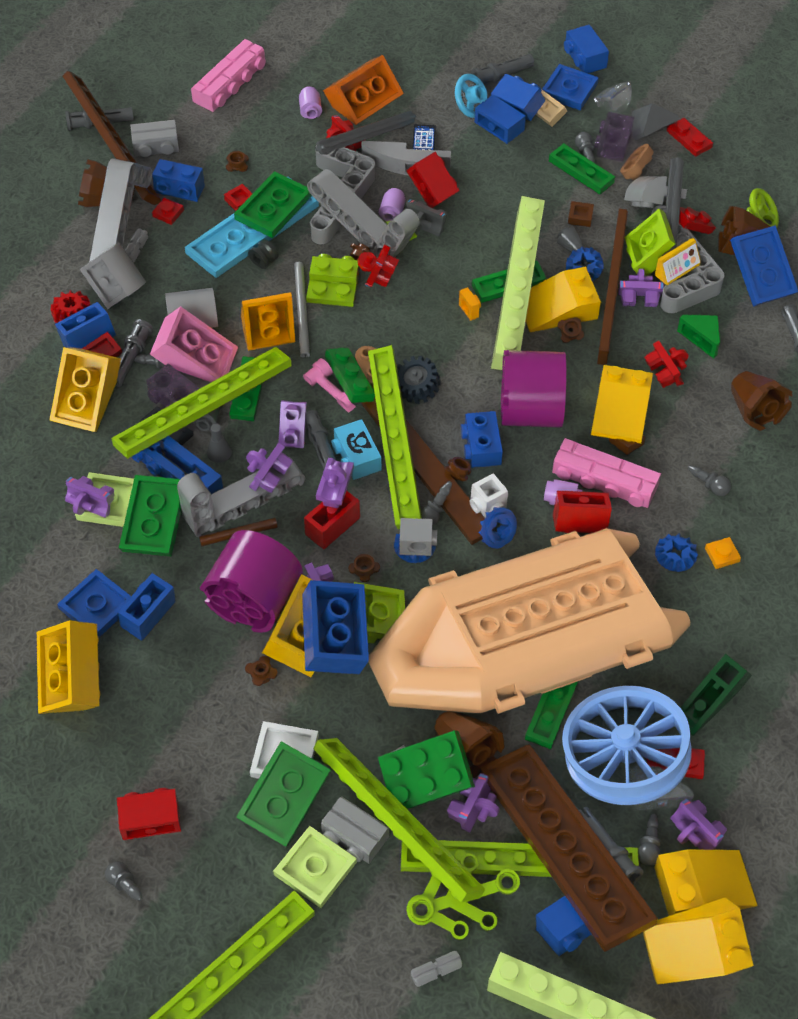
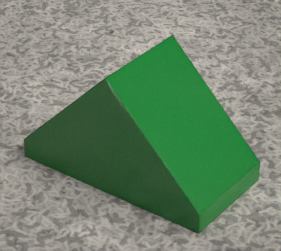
(701, 331)

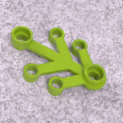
(448, 901)

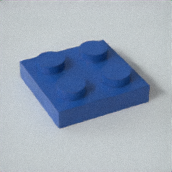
(570, 86)
(95, 602)

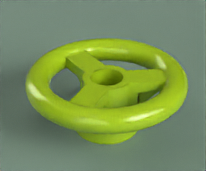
(760, 209)

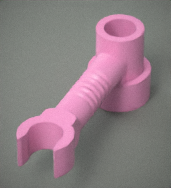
(319, 374)

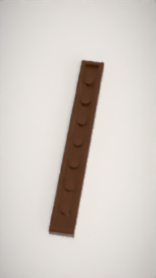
(106, 130)
(612, 287)
(433, 476)

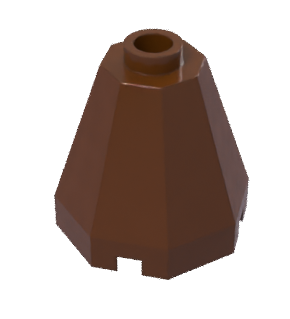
(93, 184)
(736, 223)
(760, 396)
(478, 737)

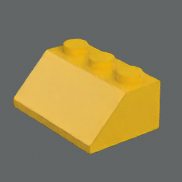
(68, 667)

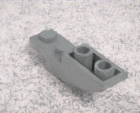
(398, 159)

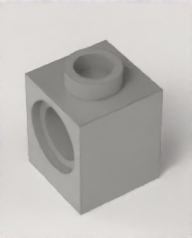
(417, 536)

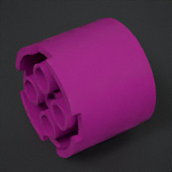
(533, 388)
(251, 580)

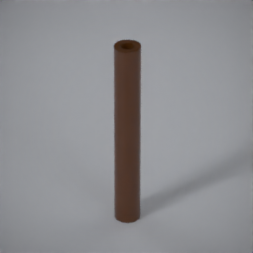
(226, 534)

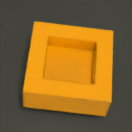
(469, 303)
(722, 553)

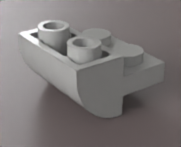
(649, 191)
(113, 275)
(197, 302)

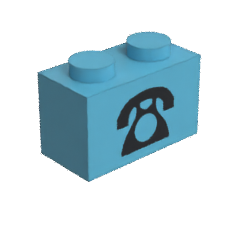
(357, 447)

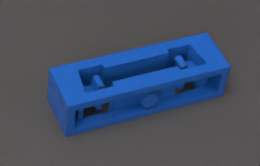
(181, 457)

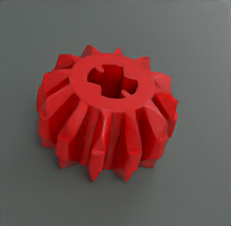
(68, 305)

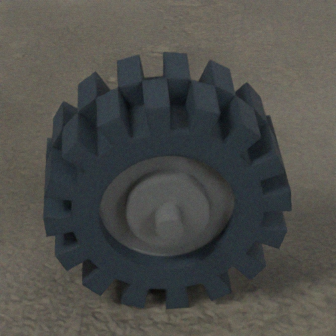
(418, 379)

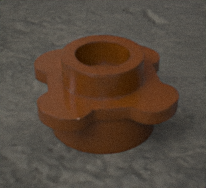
(237, 161)
(358, 249)
(575, 324)
(458, 468)
(367, 561)
(261, 678)

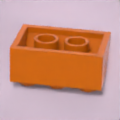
(364, 90)

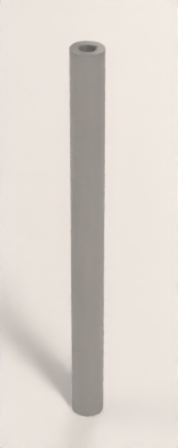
(302, 309)

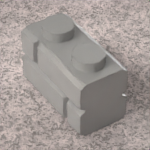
(154, 138)
(354, 830)

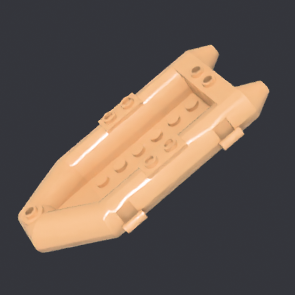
(524, 627)

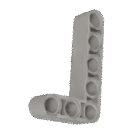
(356, 173)
(116, 202)
(359, 218)
(700, 283)
(209, 512)

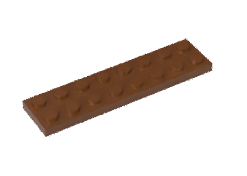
(568, 848)

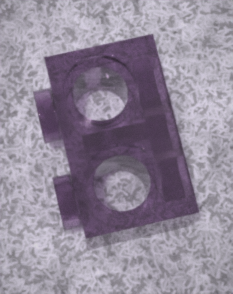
(614, 136)
(169, 386)

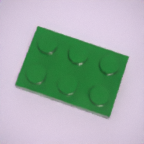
(272, 204)
(151, 516)
(427, 770)
(284, 794)

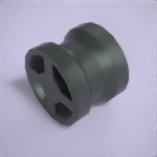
(263, 254)

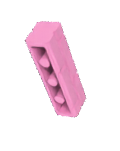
(228, 75)
(606, 473)

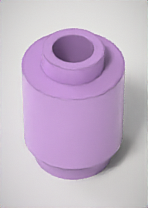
(310, 103)
(392, 204)
(558, 485)

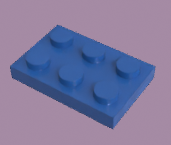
(764, 265)

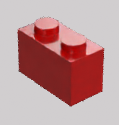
(433, 180)
(581, 511)
(327, 523)
(148, 813)

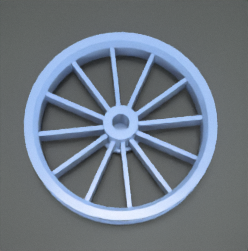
(627, 745)

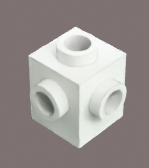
(488, 494)

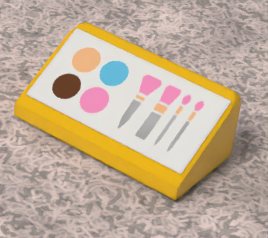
(678, 262)

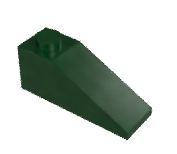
(714, 692)

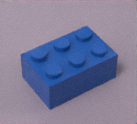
(335, 627)

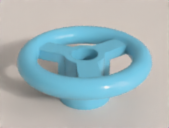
(473, 94)

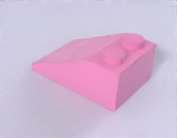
(193, 347)

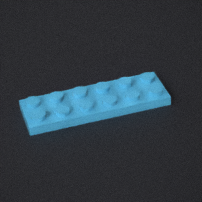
(231, 241)

